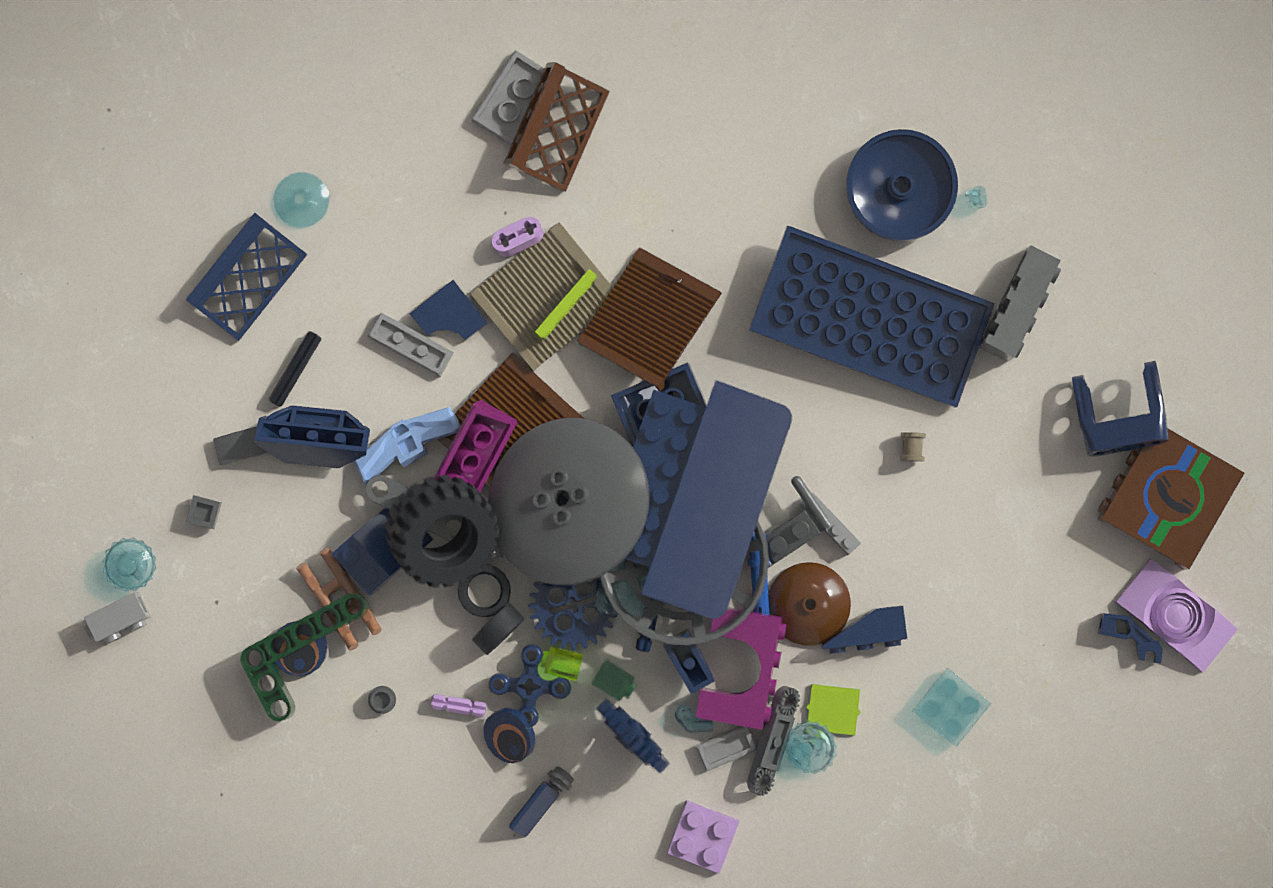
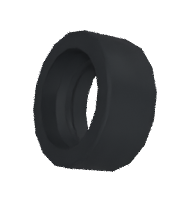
(503, 600)
(498, 629)

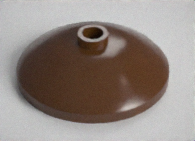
(813, 582)

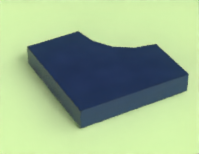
(449, 311)

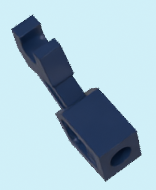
(1144, 642)

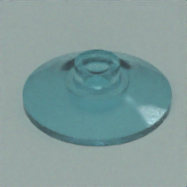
(304, 213)

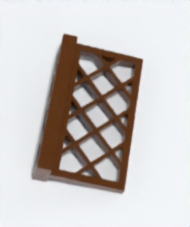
(539, 111)

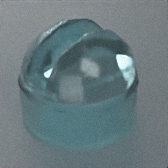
(977, 197)

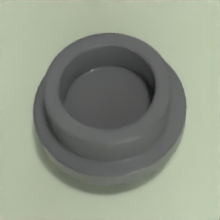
(382, 699)
(560, 779)

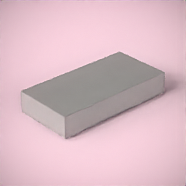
(726, 747)

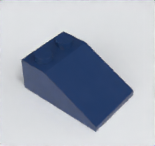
(633, 401)
(369, 556)

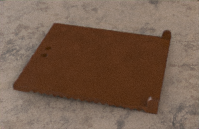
(649, 317)
(520, 395)

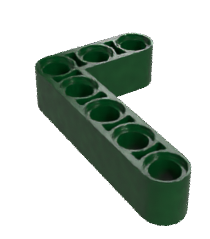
(293, 644)

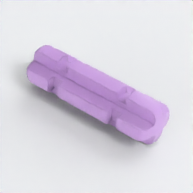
(458, 705)

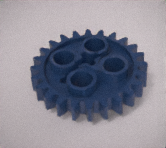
(580, 629)
(633, 735)

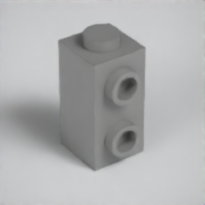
(116, 617)

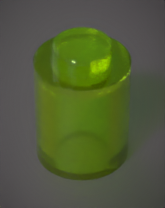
(562, 663)

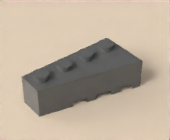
(1020, 303)

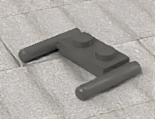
(798, 529)

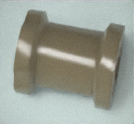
(912, 446)

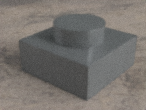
(203, 512)

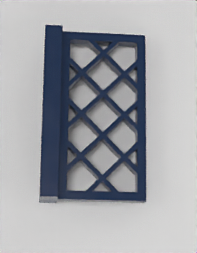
(227, 261)

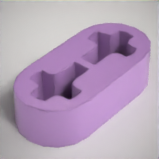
(517, 236)

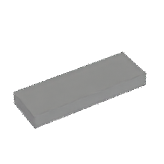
(410, 344)

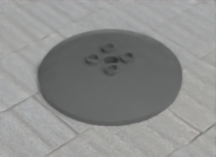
(603, 508)

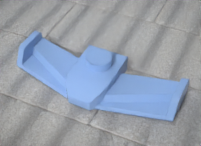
(405, 441)

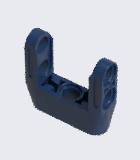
(1127, 432)

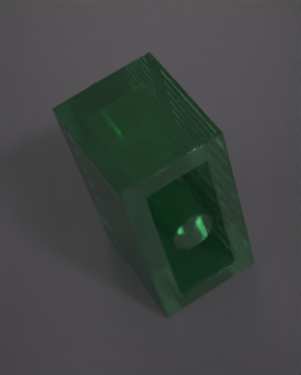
(615, 680)

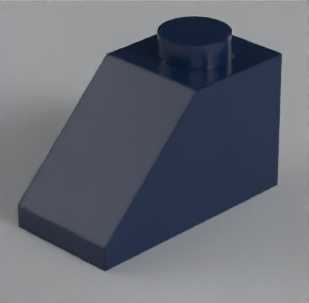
(690, 664)

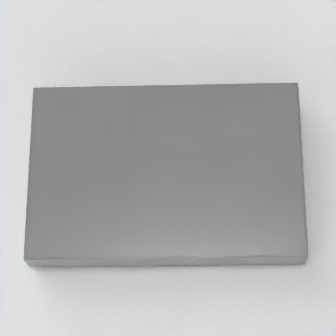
(509, 98)

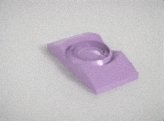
(1176, 615)

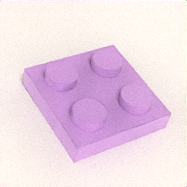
(703, 836)

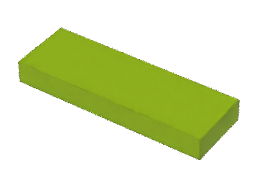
(565, 305)

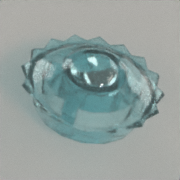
(129, 564)
(811, 747)

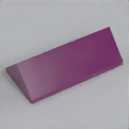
(477, 444)

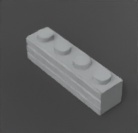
(837, 531)

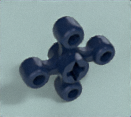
(530, 671)

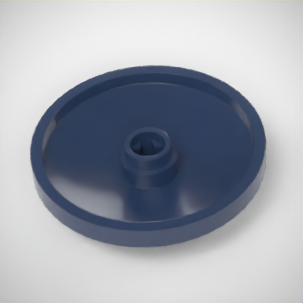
(902, 185)

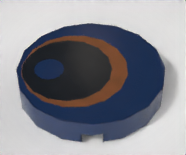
(306, 659)
(509, 735)

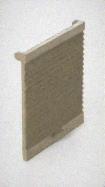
(531, 288)

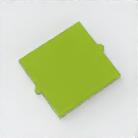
(834, 708)

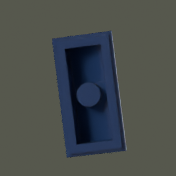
(534, 809)

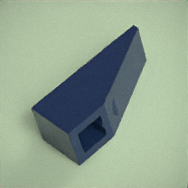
(876, 626)

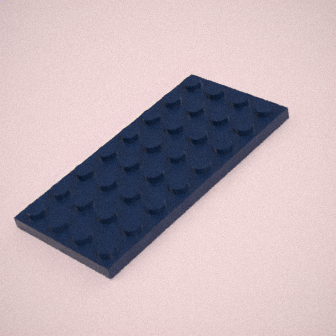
(871, 316)

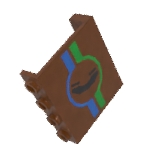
(1171, 497)

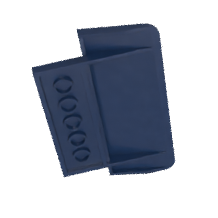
(705, 492)

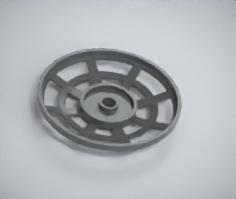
(655, 607)

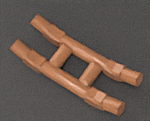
(341, 581)

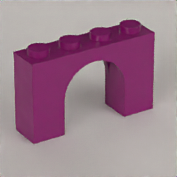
(750, 706)

